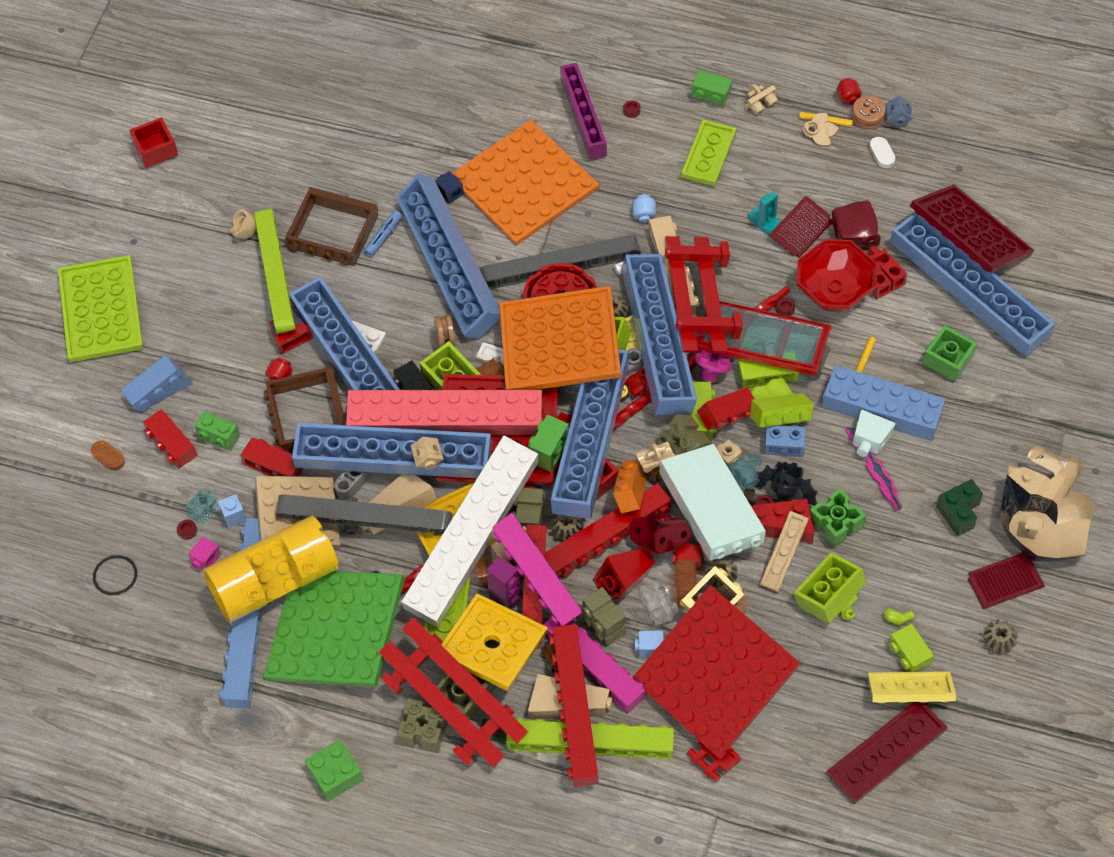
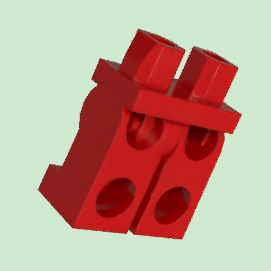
(889, 273)

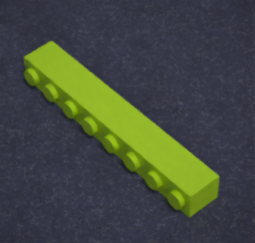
(608, 740)

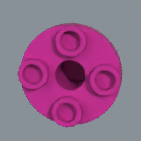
(712, 365)

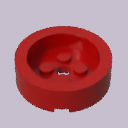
(557, 279)

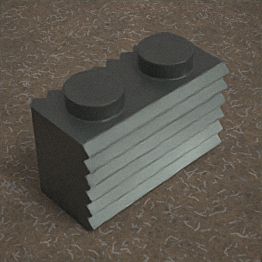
(410, 378)

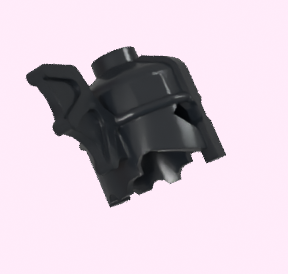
(787, 482)

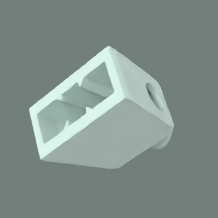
(872, 433)

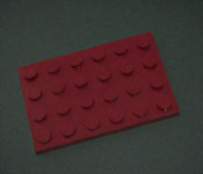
(971, 228)

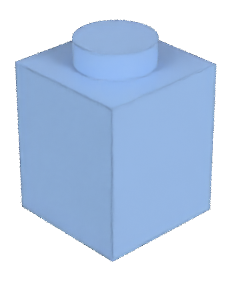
(232, 511)
(648, 642)

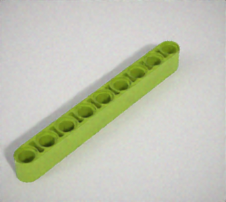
(274, 271)

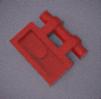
(726, 763)

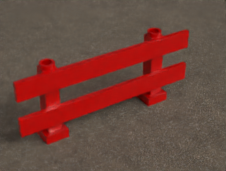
(713, 322)
(408, 671)

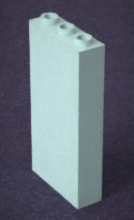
(712, 502)

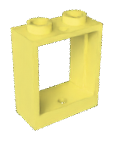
(722, 576)

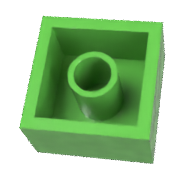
(949, 353)
(549, 442)
(334, 770)

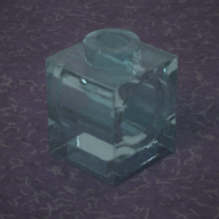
(199, 513)

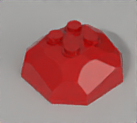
(836, 274)

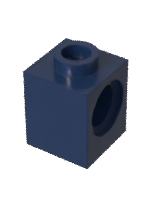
(449, 187)

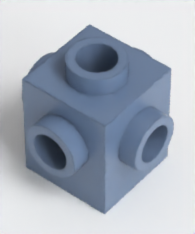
(898, 111)

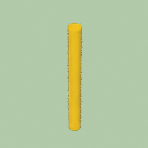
(865, 355)

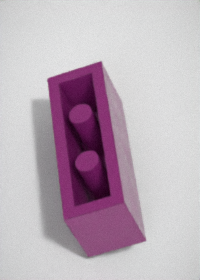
(503, 583)

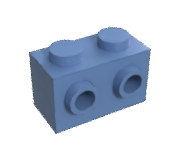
(785, 440)

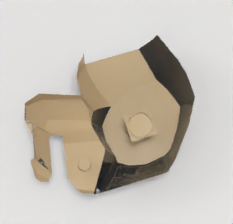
(1044, 513)

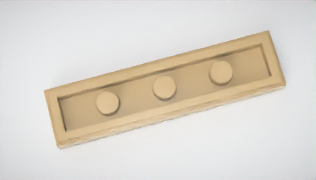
(784, 551)

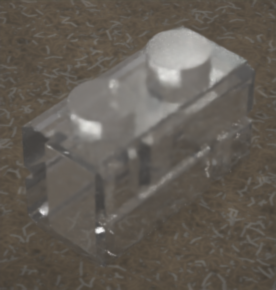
(658, 604)

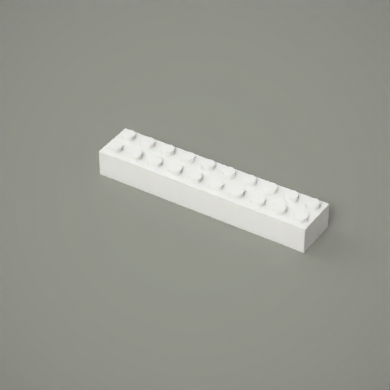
(470, 531)

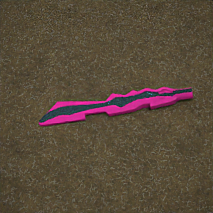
(879, 475)

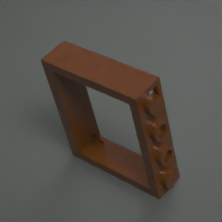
(338, 203)
(297, 382)

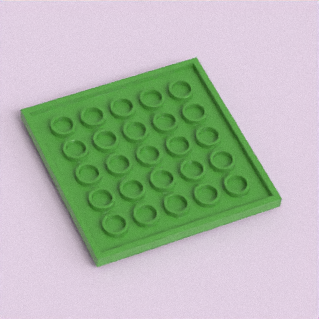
(335, 630)

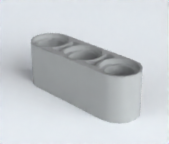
(347, 480)

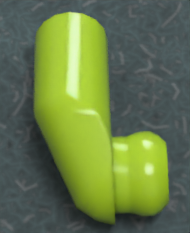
(847, 612)
(897, 618)

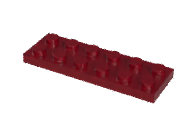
(886, 751)

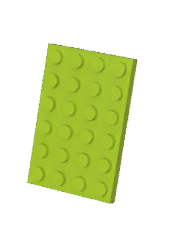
(100, 308)

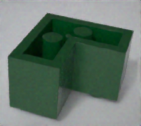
(957, 506)

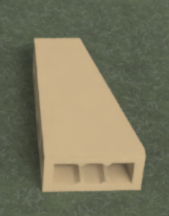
(404, 491)
(545, 702)

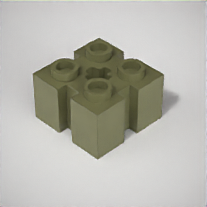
(683, 435)
(529, 507)
(603, 617)
(410, 731)

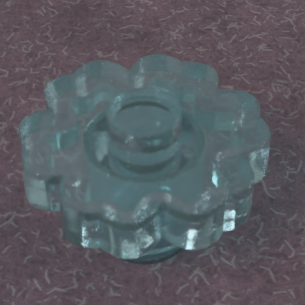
(745, 470)

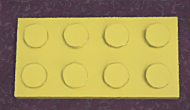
(911, 687)

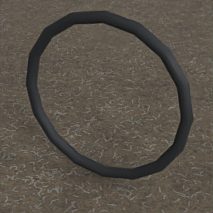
(122, 591)

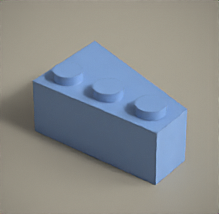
(156, 384)

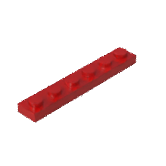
(531, 605)

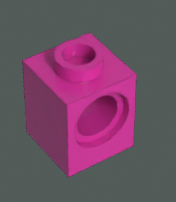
(204, 553)

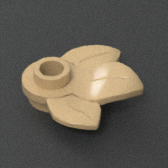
(822, 129)

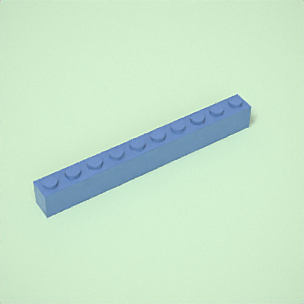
(243, 643)

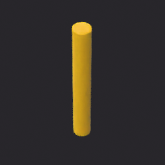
(834, 120)

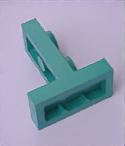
(765, 214)

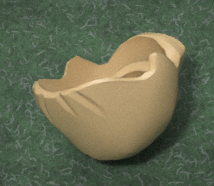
(244, 224)

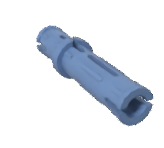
(386, 228)

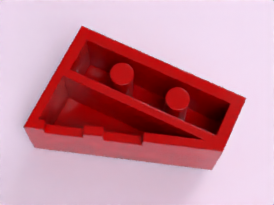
(775, 515)

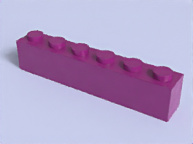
(583, 111)

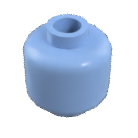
(644, 208)

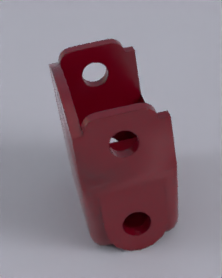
(856, 223)
(669, 536)

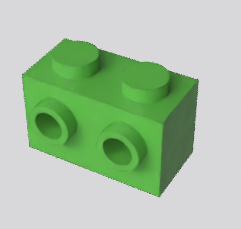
(711, 87)
(217, 430)

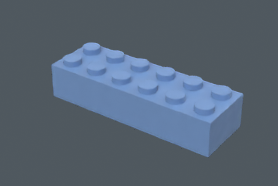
(909, 408)

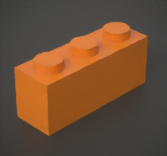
(629, 486)

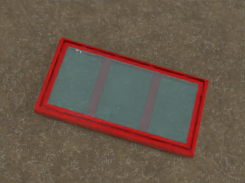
(773, 339)

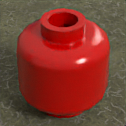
(848, 91)
(278, 369)

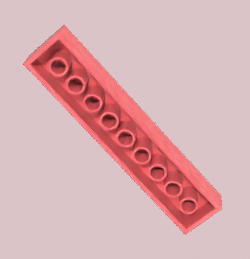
(448, 410)

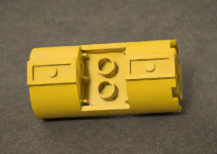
(270, 568)

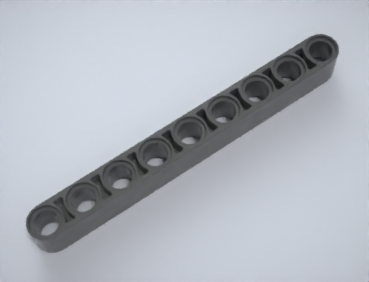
(583, 256)
(363, 514)

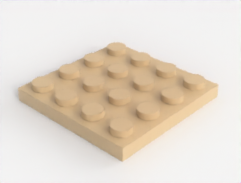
(267, 496)

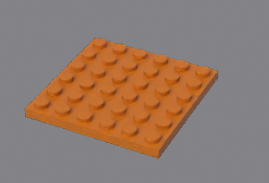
(524, 182)
(559, 339)

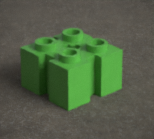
(837, 517)

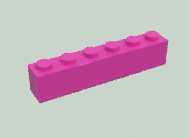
(537, 569)
(605, 671)

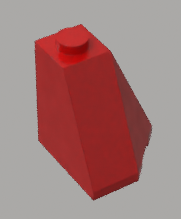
(623, 572)

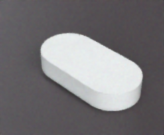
(882, 152)

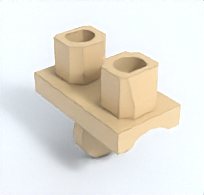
(755, 102)
(651, 457)

